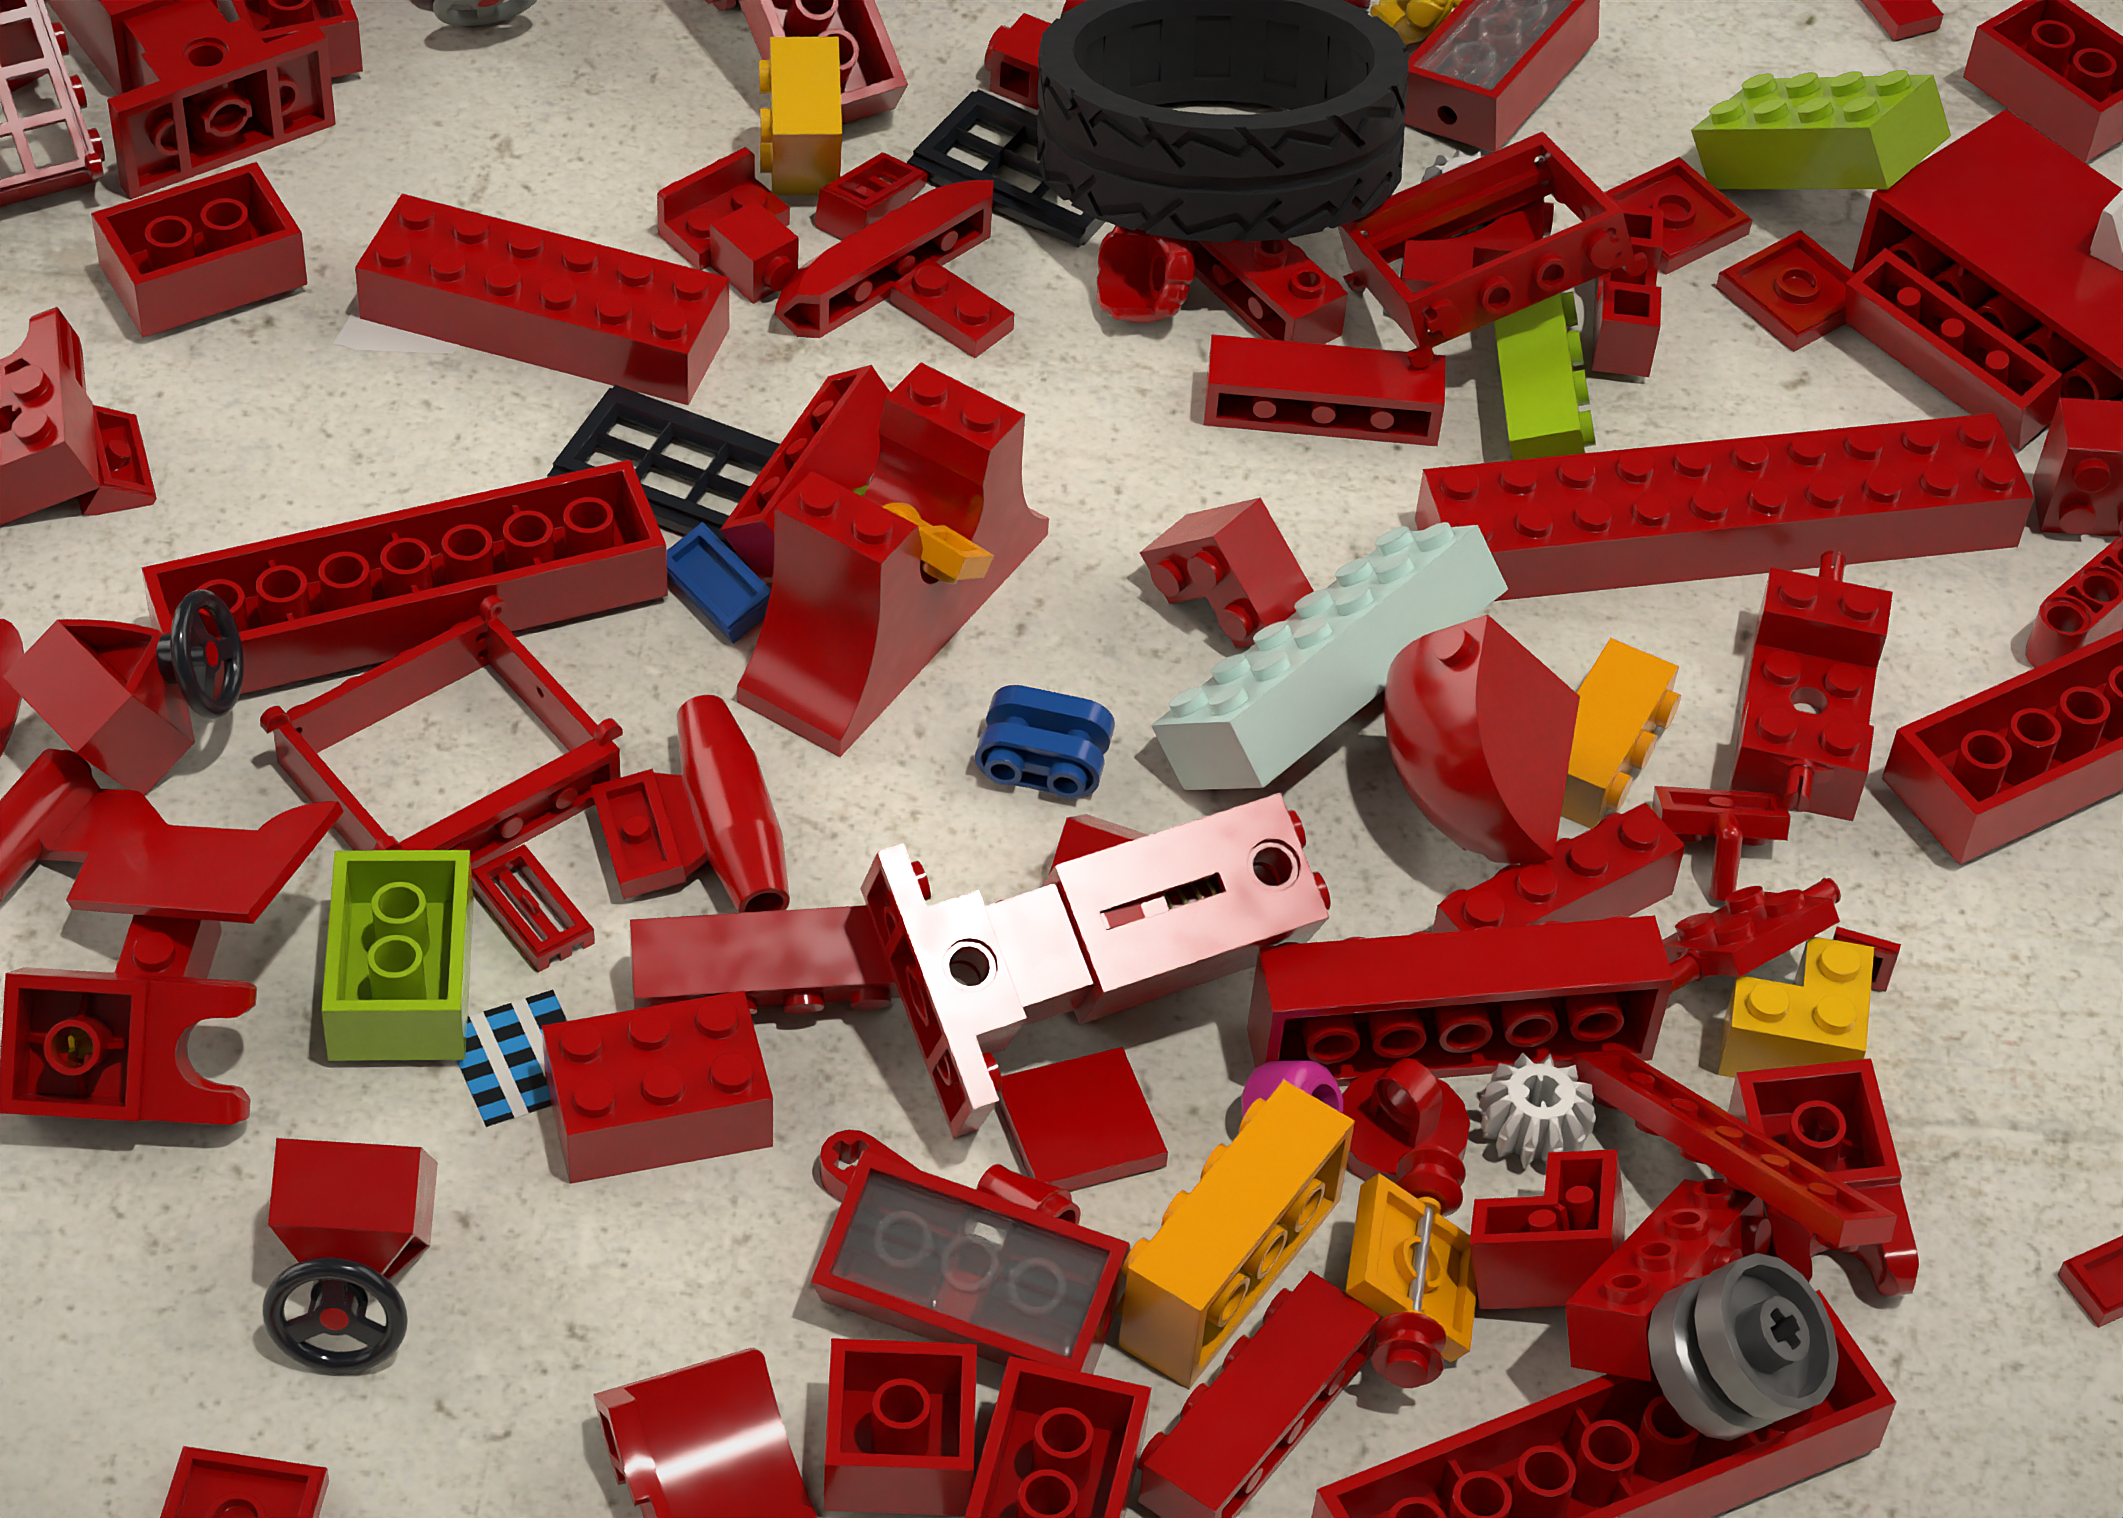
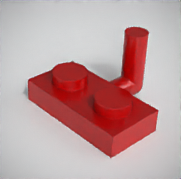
(1728, 815)

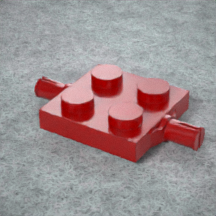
(1749, 931)

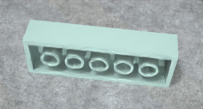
(1325, 658)

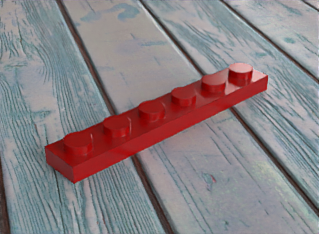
(1736, 1150)

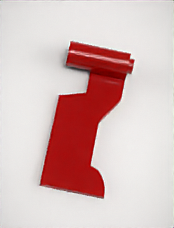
(138, 859)

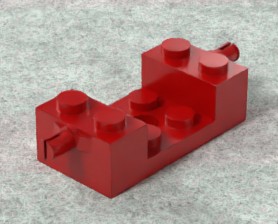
(1818, 648)

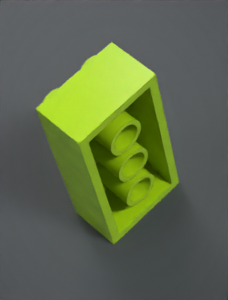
(1821, 131)

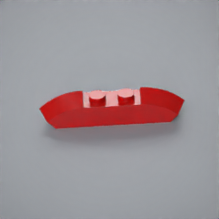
(865, 264)

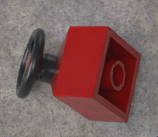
(127, 688)
(352, 1225)

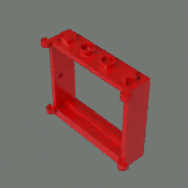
(1508, 283)
(493, 822)

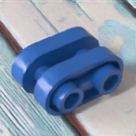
(1045, 741)

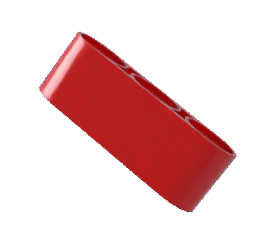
(2080, 609)

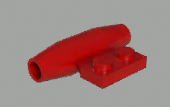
(715, 811)

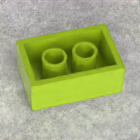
(398, 955)

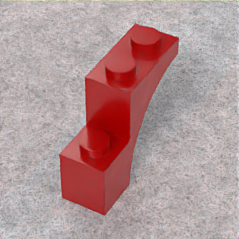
(1438, 260)

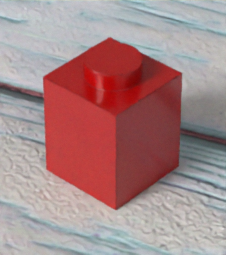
(753, 251)

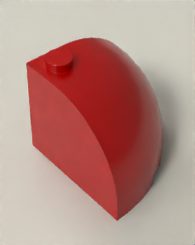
(1482, 739)

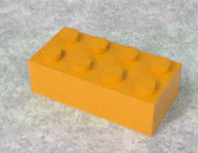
(1233, 1232)

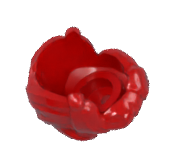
(1143, 275)

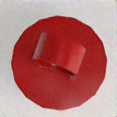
(1399, 1112)

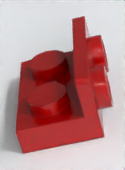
(707, 195)

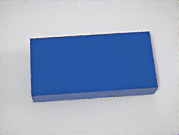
(717, 582)

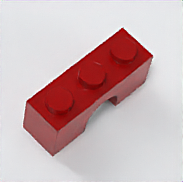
(1629, 306)

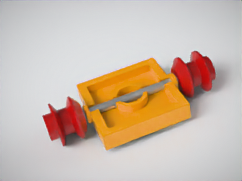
(1414, 1267)

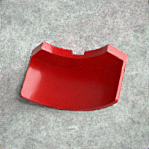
(704, 1442)

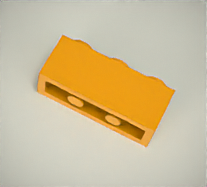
(1615, 723)

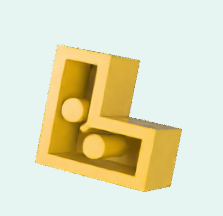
(805, 118)
(1805, 1022)

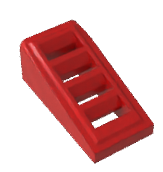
(863, 198)

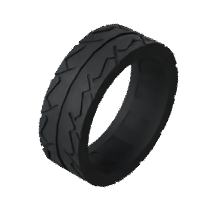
(1222, 173)

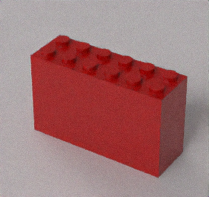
(2010, 234)

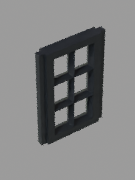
(1007, 198)
(674, 424)

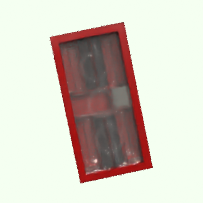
(1495, 66)
(970, 1268)

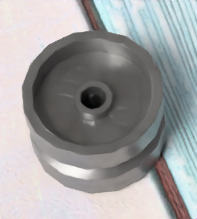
(1743, 1347)

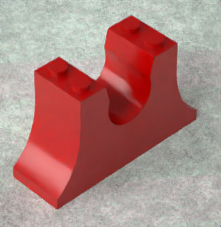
(848, 587)

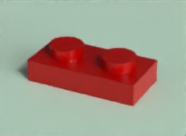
(952, 307)

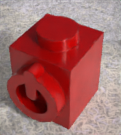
(1014, 60)

